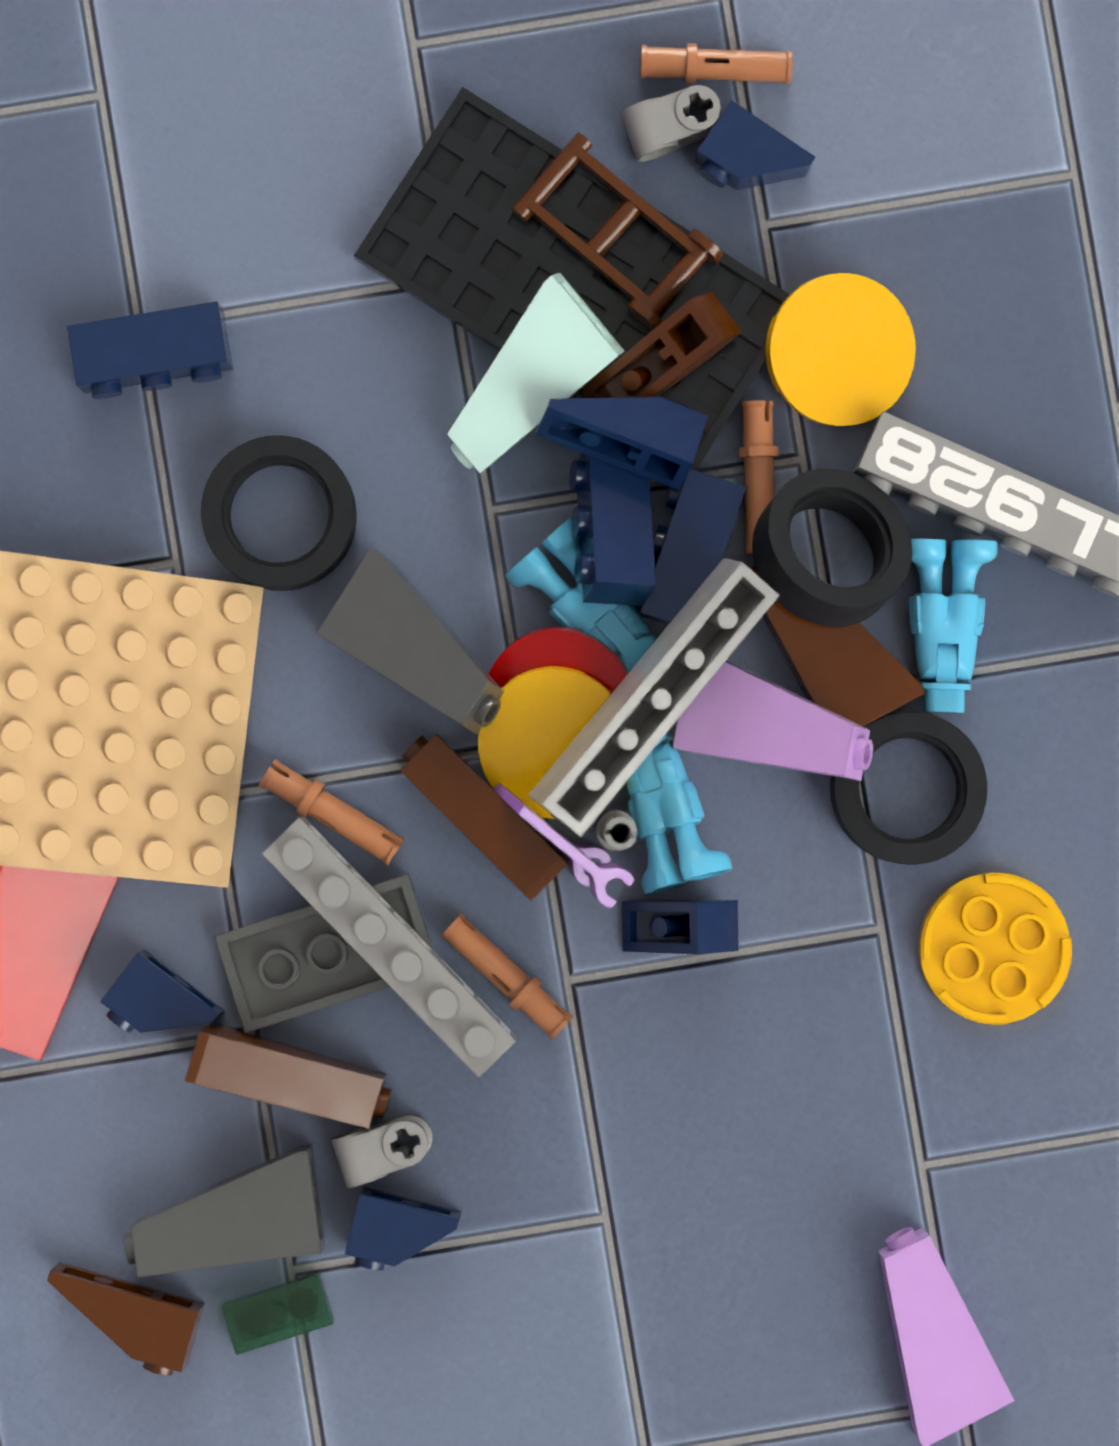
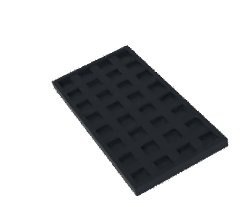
(474, 261)

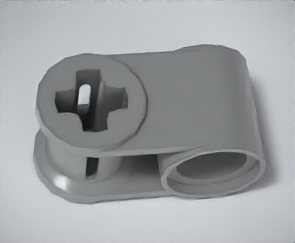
(661, 123)
(374, 1153)

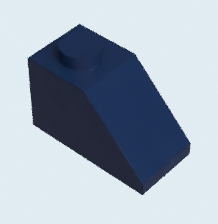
(749, 152)
(680, 926)
(156, 998)
(395, 1228)

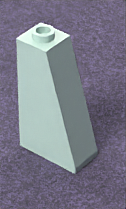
(546, 357)

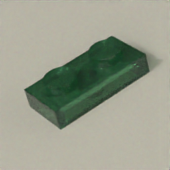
(277, 1313)

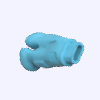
(613, 624)
(947, 626)
(666, 801)

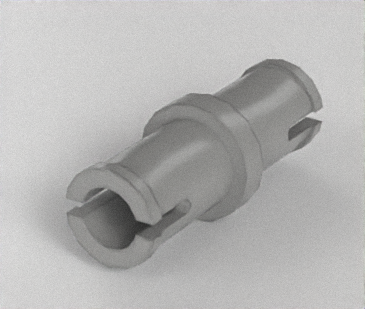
(623, 839)

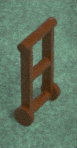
(642, 306)

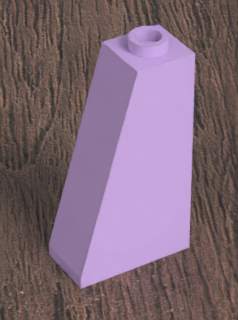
(768, 725)
(939, 1349)

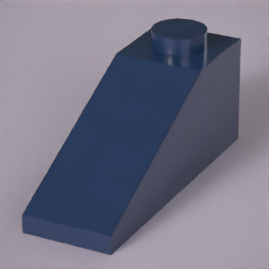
(632, 433)

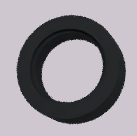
(231, 474)
(864, 506)
(968, 804)

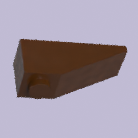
(668, 351)
(137, 1318)

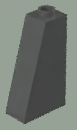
(406, 641)
(241, 1220)

